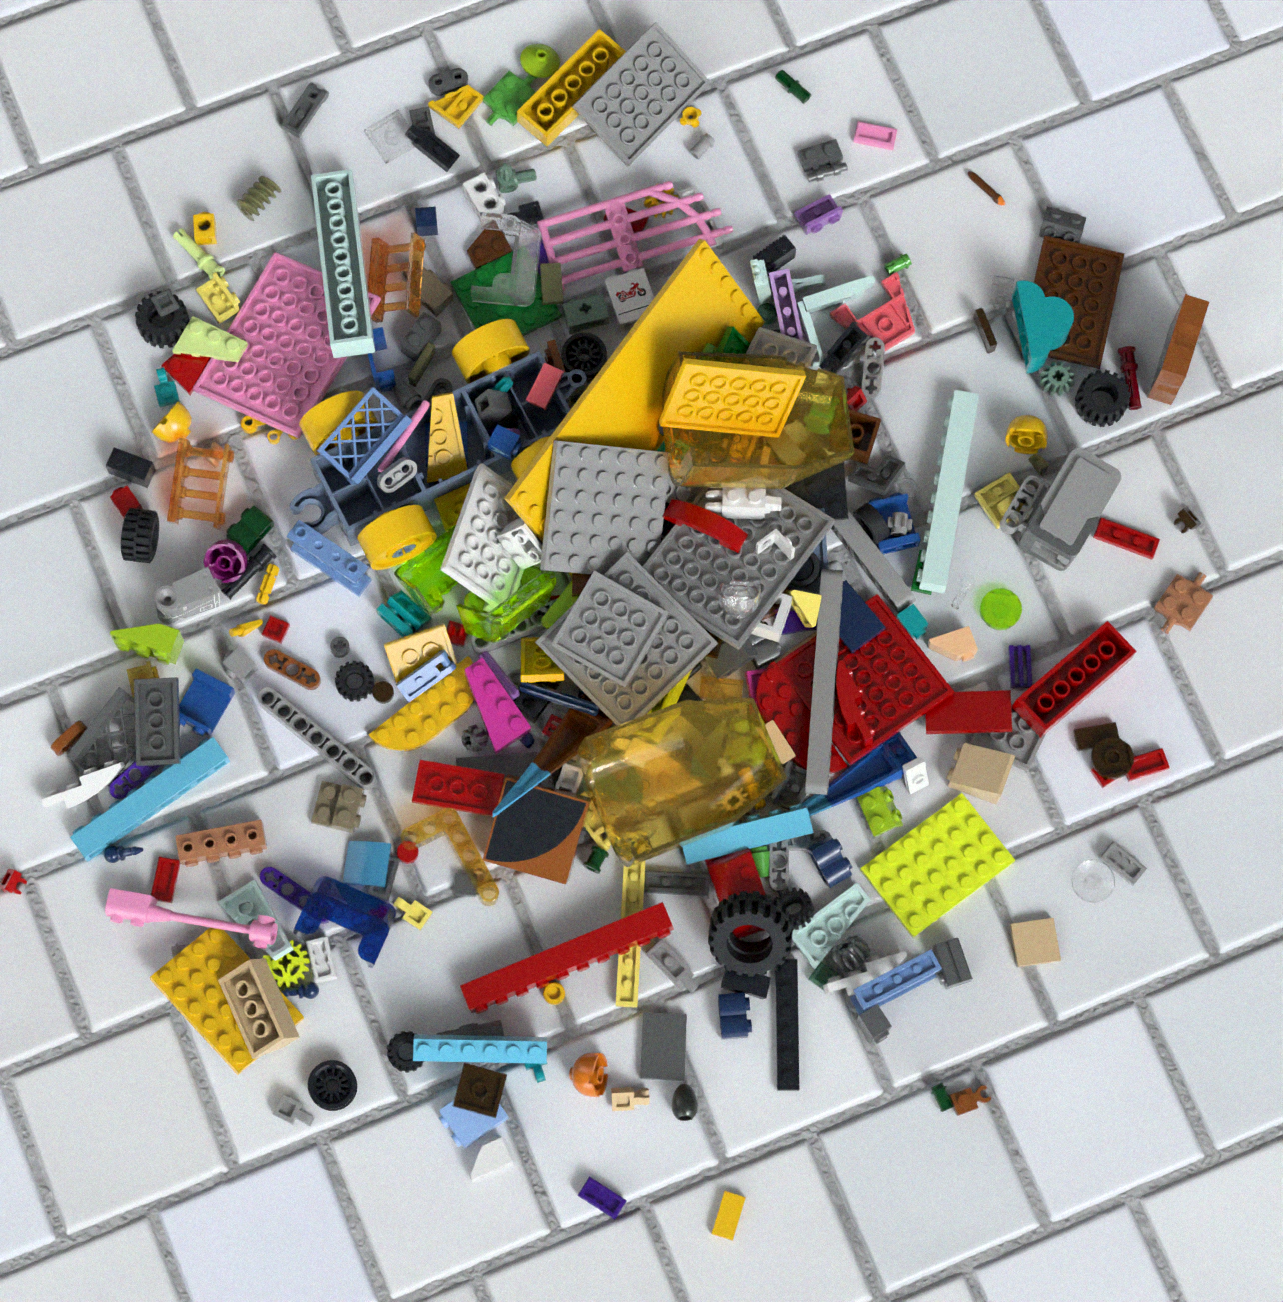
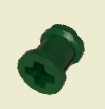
(596, 859)

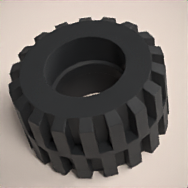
(160, 335)
(1102, 382)
(139, 535)

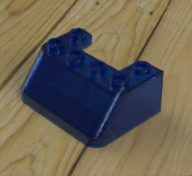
(350, 910)

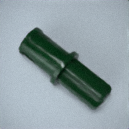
(793, 86)

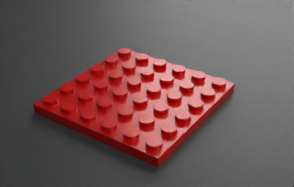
(894, 678)

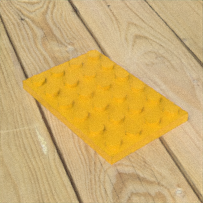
(731, 398)
(194, 990)

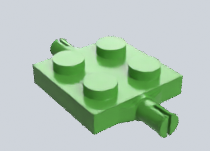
(508, 97)

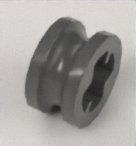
(344, 652)

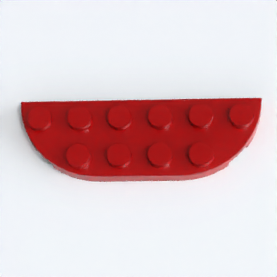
(781, 703)

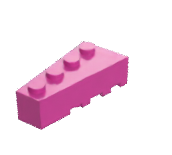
(498, 711)

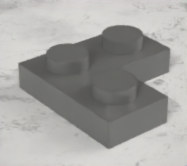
(879, 479)

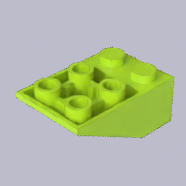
(150, 640)

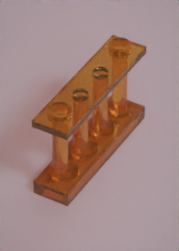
(379, 270)
(183, 471)

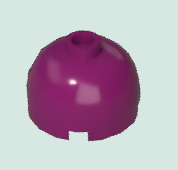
(226, 560)

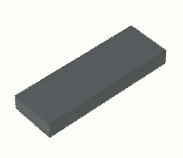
(676, 883)

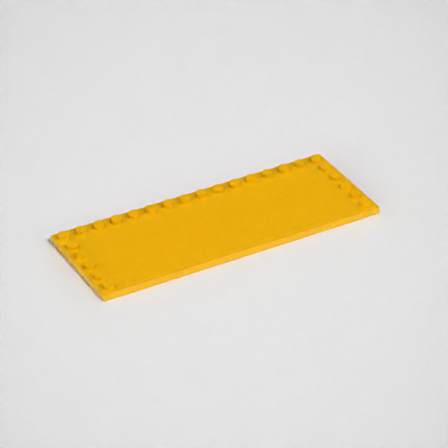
(626, 394)

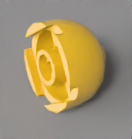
(174, 424)
(1026, 434)

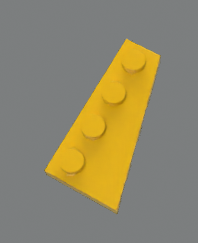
(446, 448)

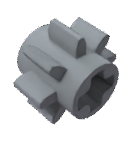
(899, 524)

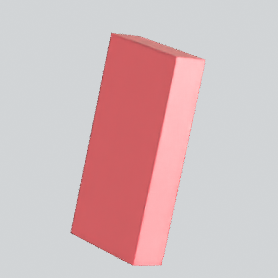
(544, 386)

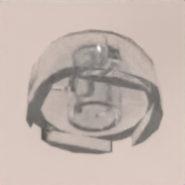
(739, 598)

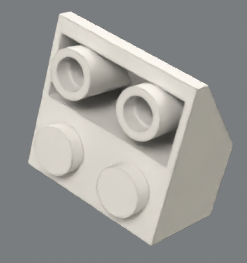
(521, 543)

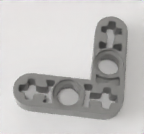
(788, 844)

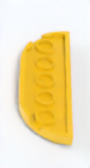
(427, 713)

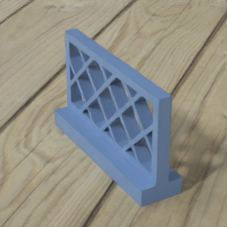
(380, 445)

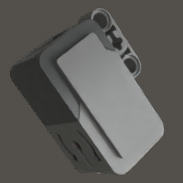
(1062, 510)

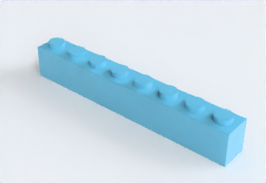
(149, 799)

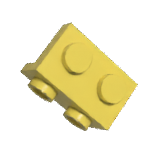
(218, 298)

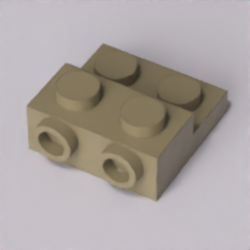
(339, 806)

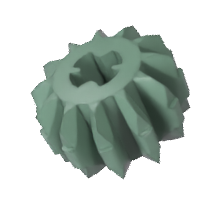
(1060, 372)

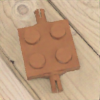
(1183, 602)

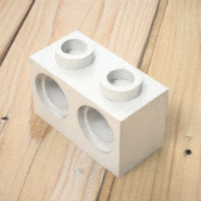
(481, 199)

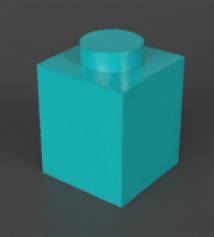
(913, 621)

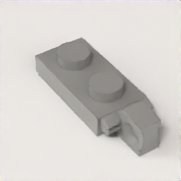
(672, 965)

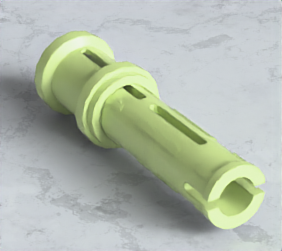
(204, 261)

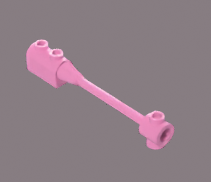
(143, 908)

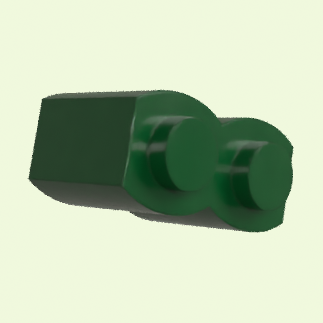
(250, 529)

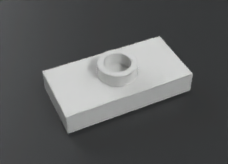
(915, 775)
(321, 959)

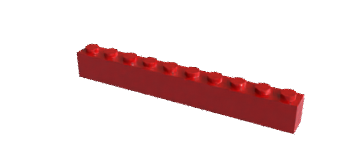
(566, 958)

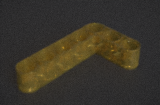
(459, 849)

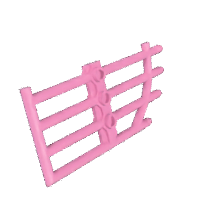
(622, 230)

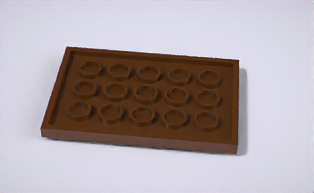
(1088, 283)

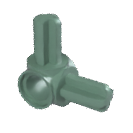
(509, 179)

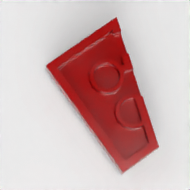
(185, 369)

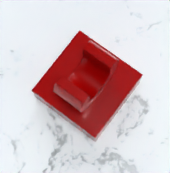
(855, 398)
(456, 633)
(10, 881)

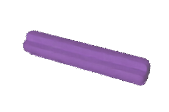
(507, 684)

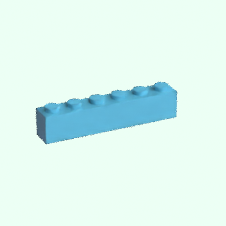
(752, 833)
(480, 1048)

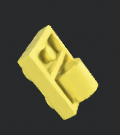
(997, 497)

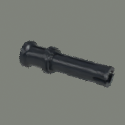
(255, 565)

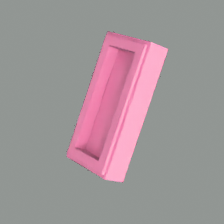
(875, 135)

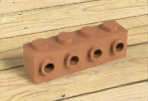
(221, 842)

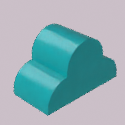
(1041, 323)

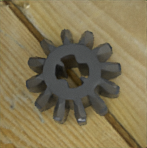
(851, 953)

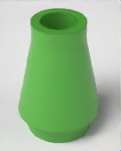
(761, 858)

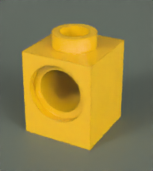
(208, 236)

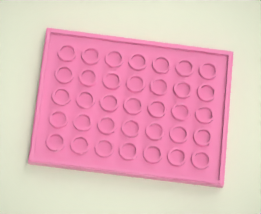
(287, 350)

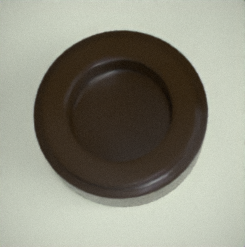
(383, 692)

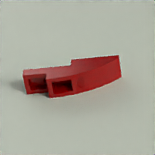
(848, 698)

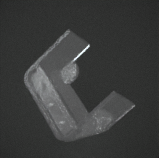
(520, 285)

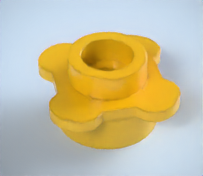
(690, 111)

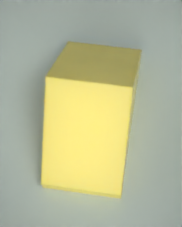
(806, 606)

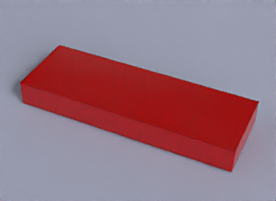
(1126, 538)

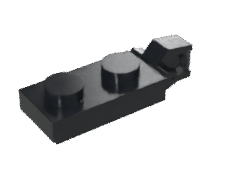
(432, 147)

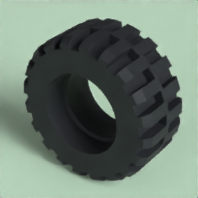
(745, 956)

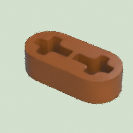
(68, 738)

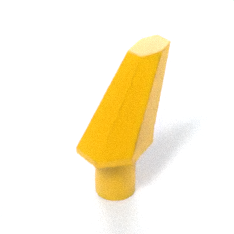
(245, 628)

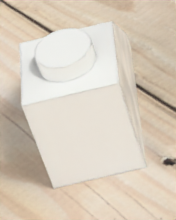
(491, 1158)

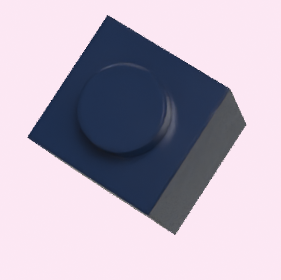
(426, 221)

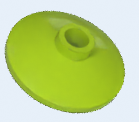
(539, 60)

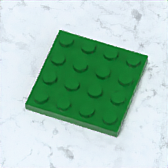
(527, 318)

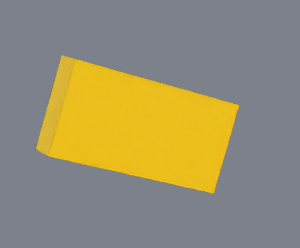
(728, 1215)

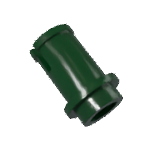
(942, 1097)

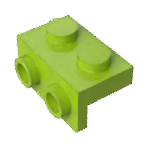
(880, 810)

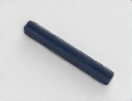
(559, 698)

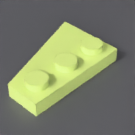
(209, 341)

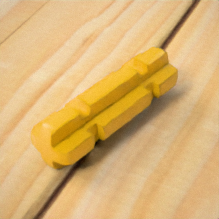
(267, 584)

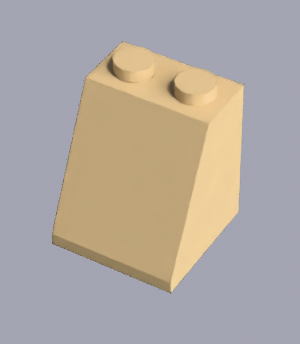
(980, 772)

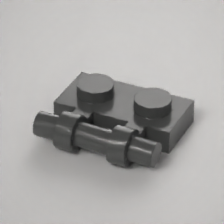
(821, 155)

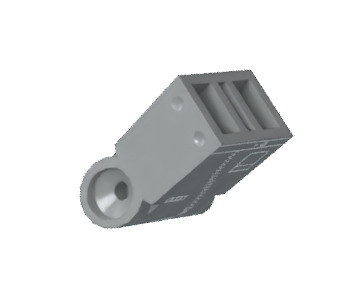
(187, 597)

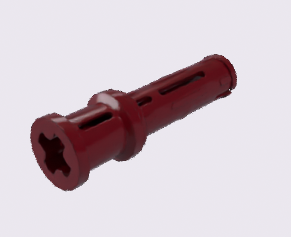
(1129, 368)

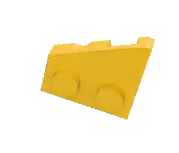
(458, 105)

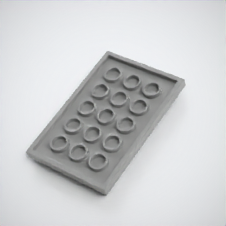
(641, 94)

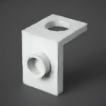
(781, 541)

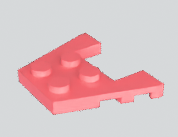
(888, 322)

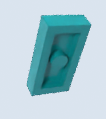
(409, 610)
(389, 615)

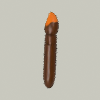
(997, 198)

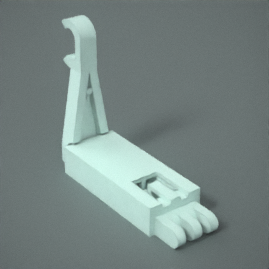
(763, 285)
(825, 300)

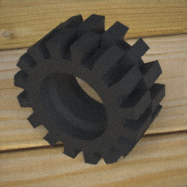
(363, 690)
(804, 900)
(393, 1055)

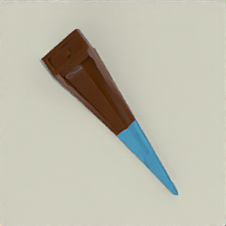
(557, 751)

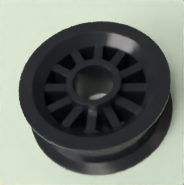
(586, 339)
(316, 1074)

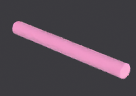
(404, 436)

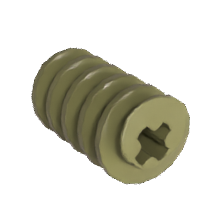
(257, 196)

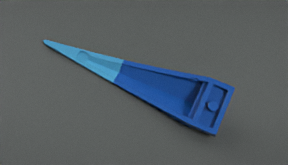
(871, 771)

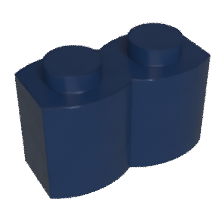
(829, 861)
(733, 1015)

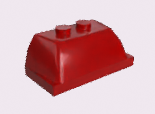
(733, 875)

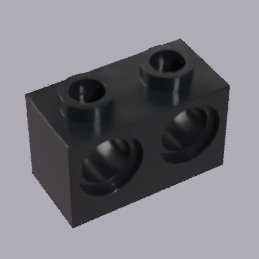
(539, 704)

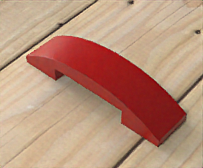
(707, 523)

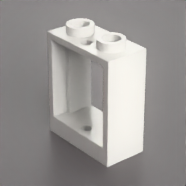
(774, 633)

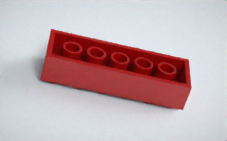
(1073, 679)

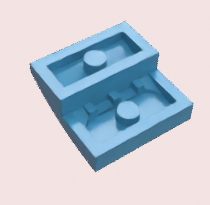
(367, 863)

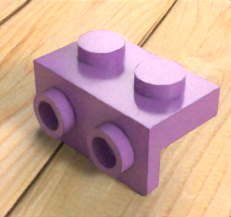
(818, 214)

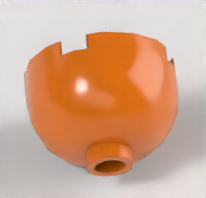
(589, 1074)

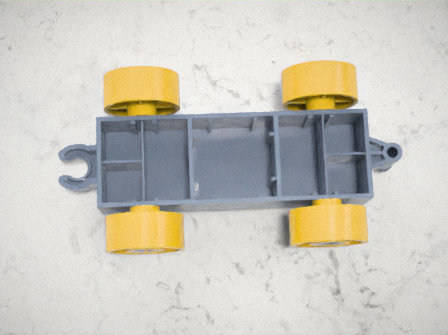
(395, 523)

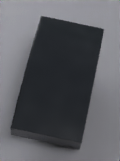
(752, 985)

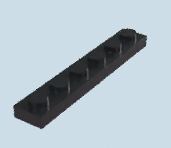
(787, 1026)

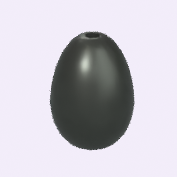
(684, 1103)

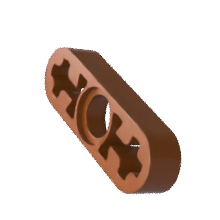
(294, 678)

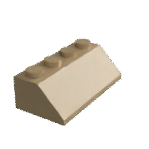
(258, 1007)

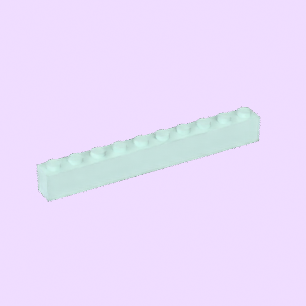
(948, 492)

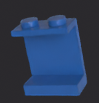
(383, 380)
(886, 507)
(204, 703)

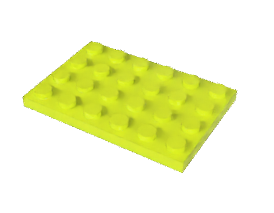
(937, 865)

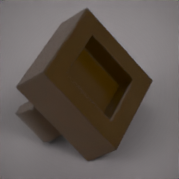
(1188, 518)

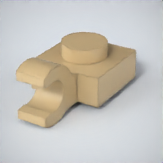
(625, 1098)

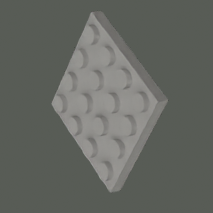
(610, 629)

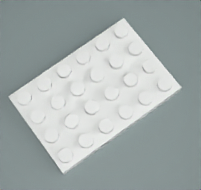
(474, 552)

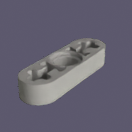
(880, 352)

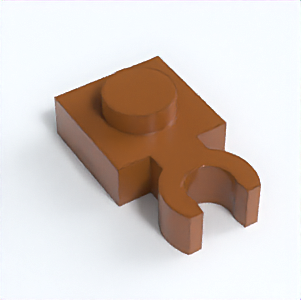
(966, 1100)

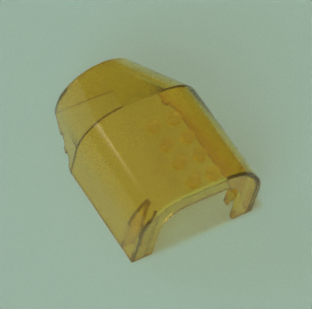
(810, 442)
(679, 774)

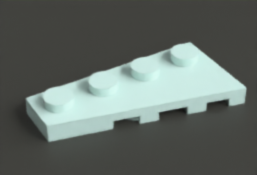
(246, 905)
(829, 925)

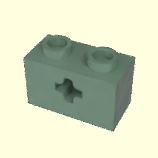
(579, 321)

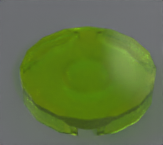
(1000, 609)

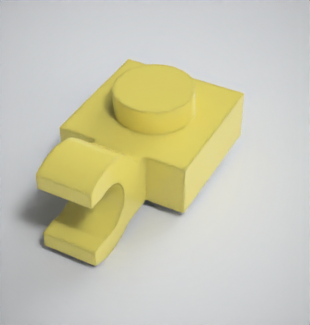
(415, 914)

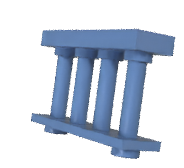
(329, 558)
(896, 982)

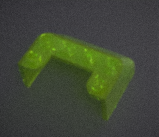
(423, 576)
(533, 594)

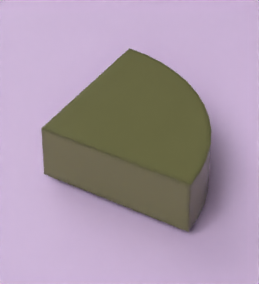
(1038, 463)

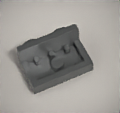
(1062, 225)
(793, 789)

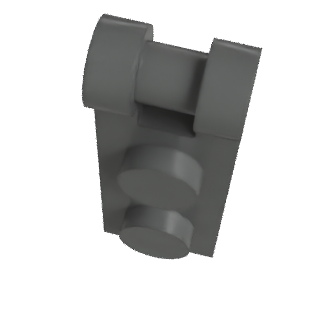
(304, 110)

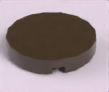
(1112, 758)

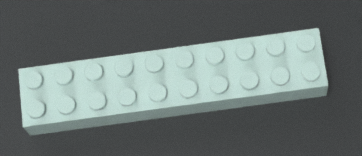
(342, 264)

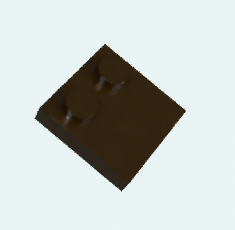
(479, 1090)

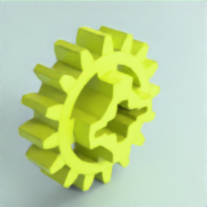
(294, 963)

